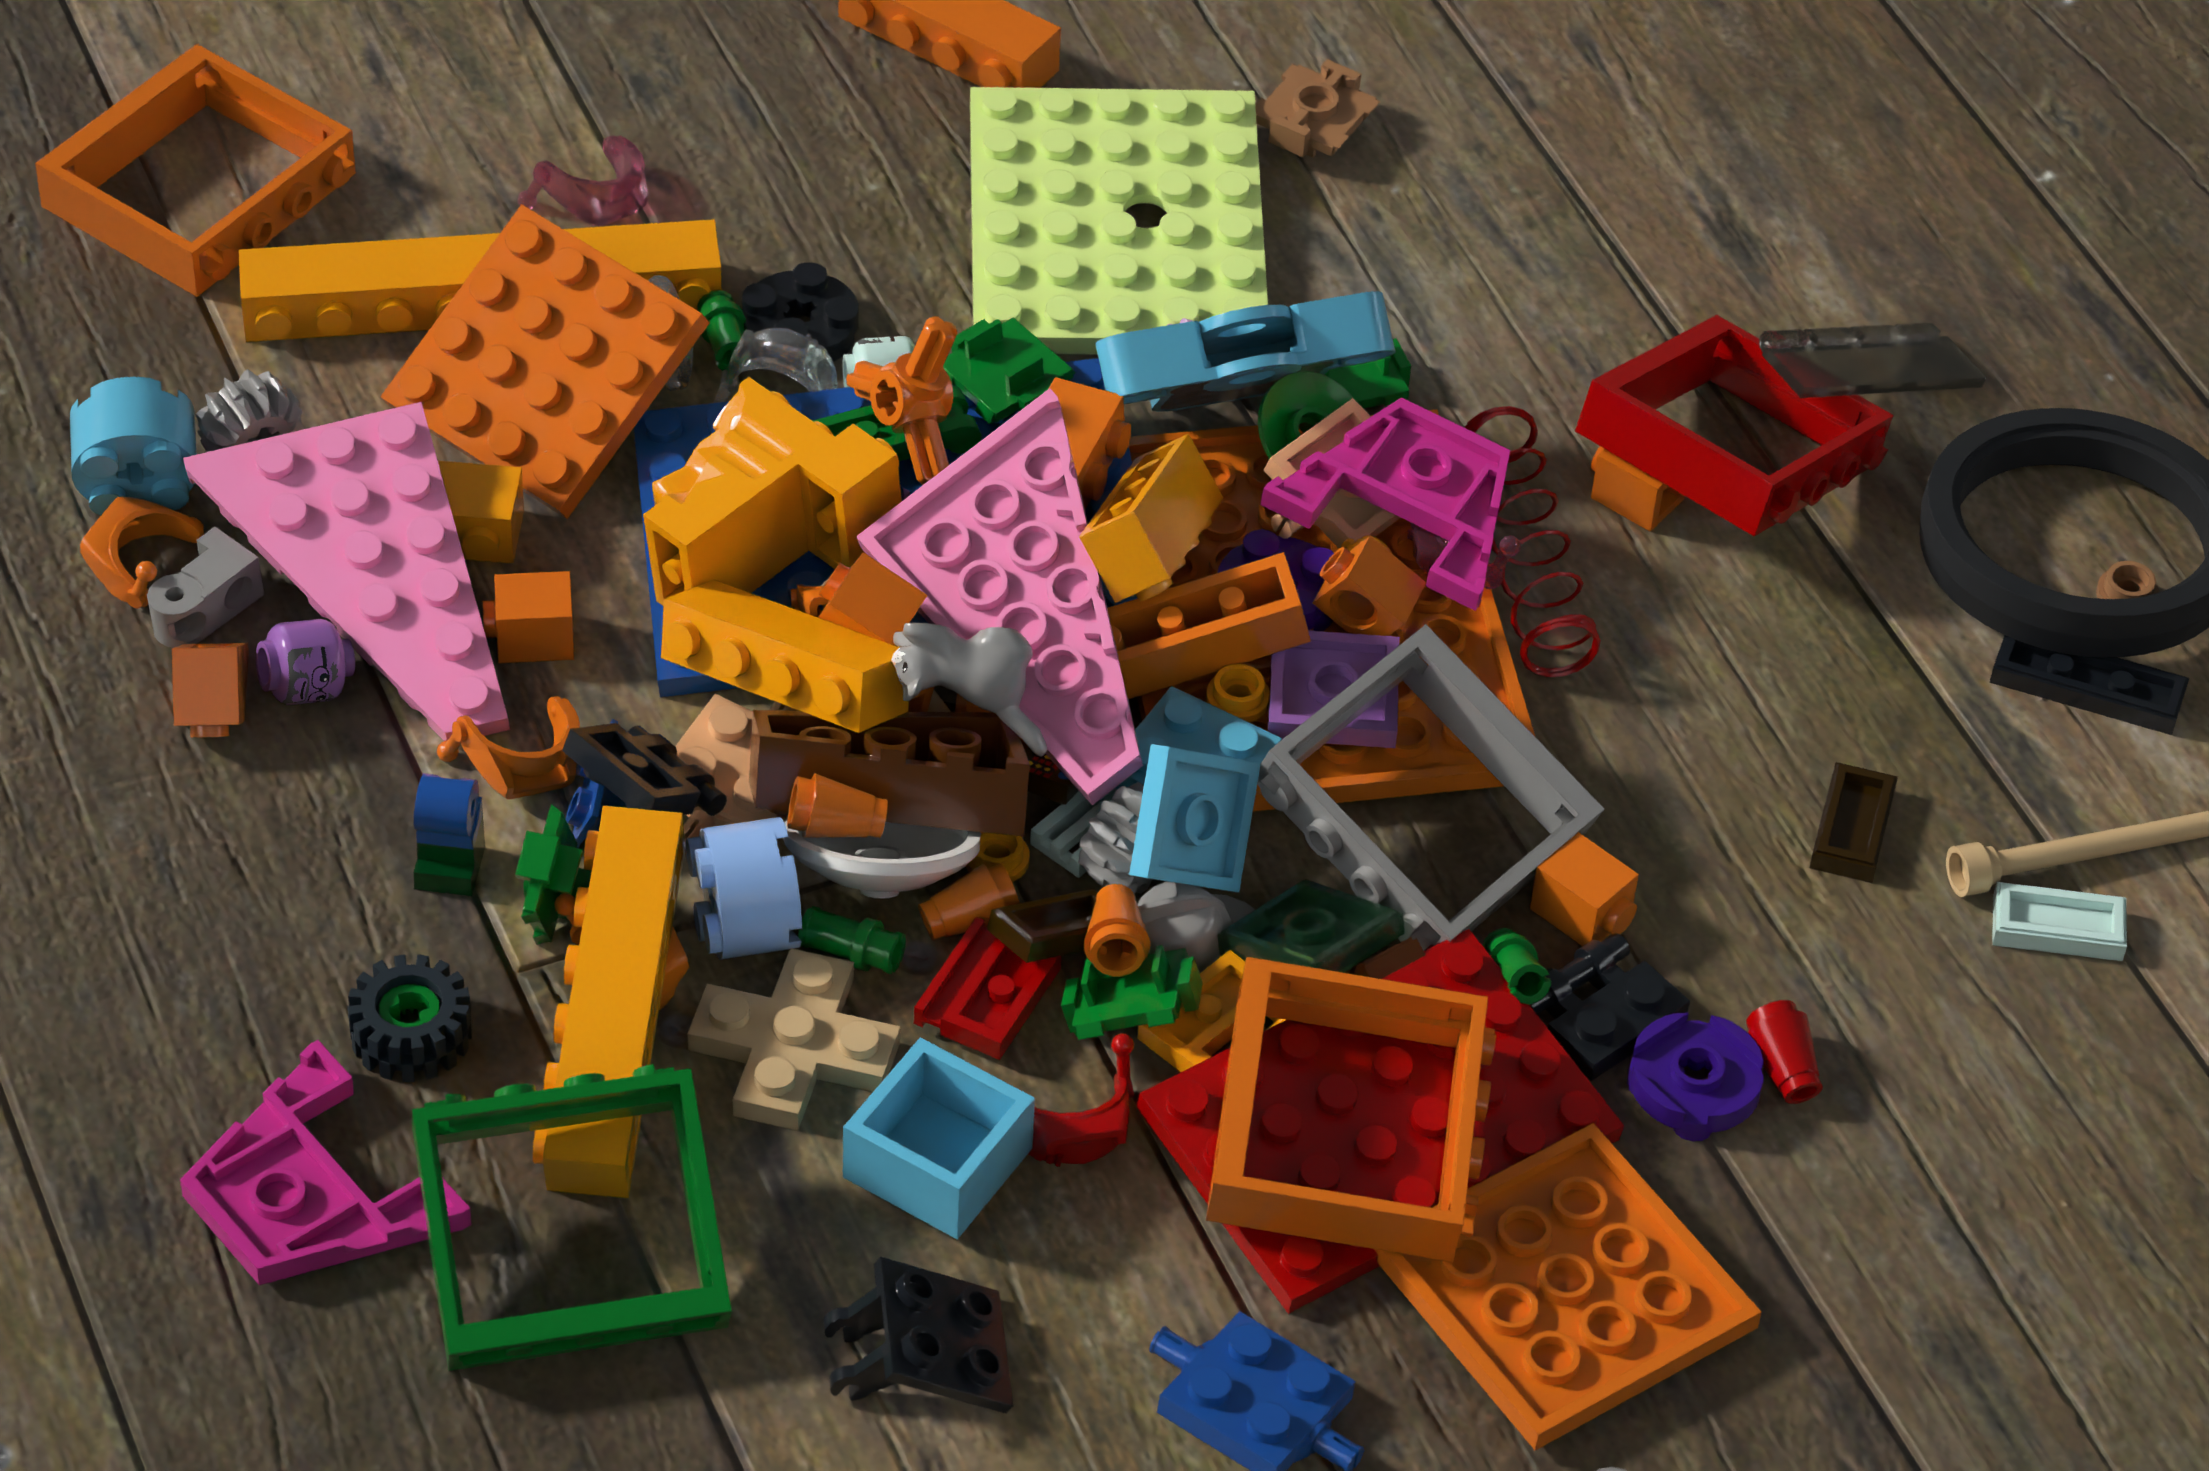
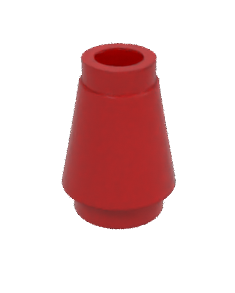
(1786, 1049)

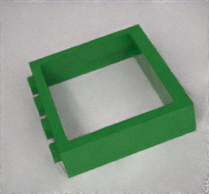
(592, 1326)

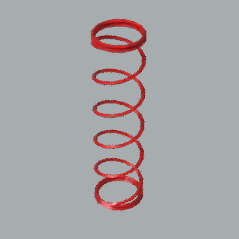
(1575, 620)

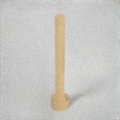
(1976, 868)

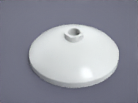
(882, 867)

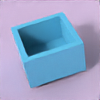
(938, 1137)

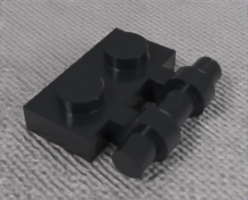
(643, 769)
(1607, 1023)

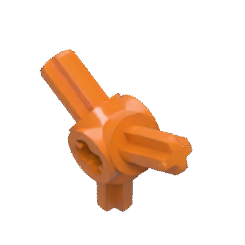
(913, 395)

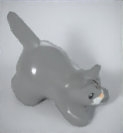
(982, 670)

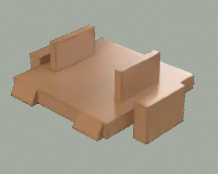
(1315, 109)

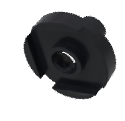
(804, 293)

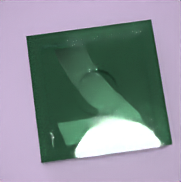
(1313, 929)

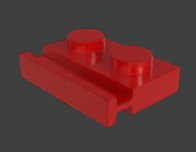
(984, 992)

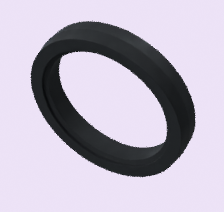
(2043, 615)

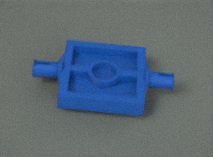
(1256, 1397)

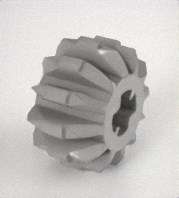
(248, 412)
(1111, 839)

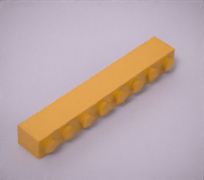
(411, 281)

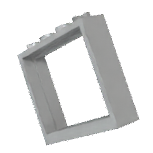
(1483, 728)

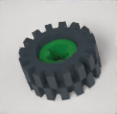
(415, 1046)

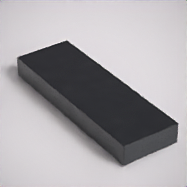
(2093, 684)

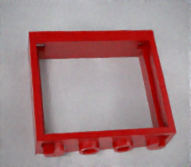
(1625, 421)

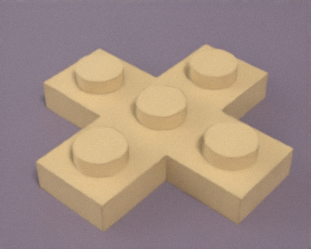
(793, 1038)

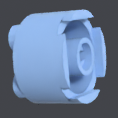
(746, 889)

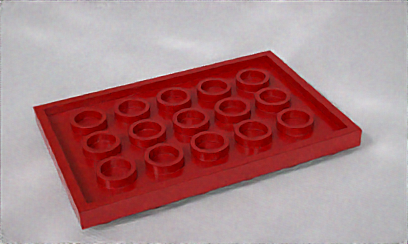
(1374, 1114)

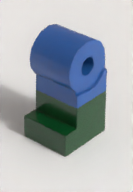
(448, 835)

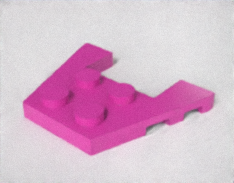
(1419, 471)
(286, 1200)

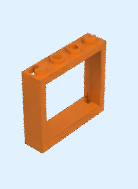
(194, 80)
(1371, 1008)

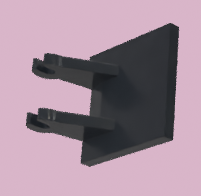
(937, 1337)

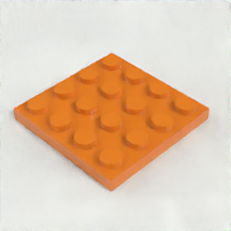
(546, 359)
(1573, 1289)

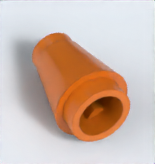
(834, 810)
(969, 897)
(1116, 932)

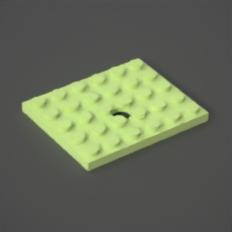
(1054, 196)

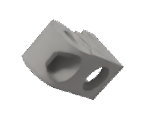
(205, 591)

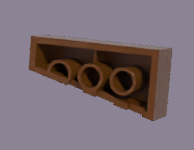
(928, 765)

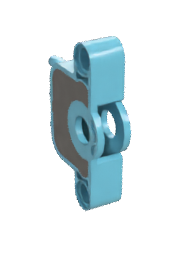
(1243, 351)

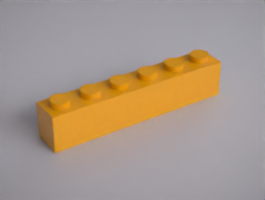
(614, 989)

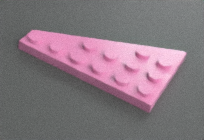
(374, 546)
(1003, 549)

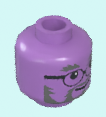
(304, 661)

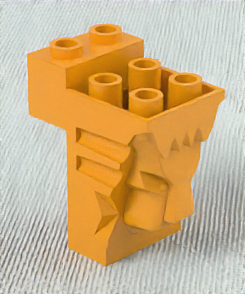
(766, 496)

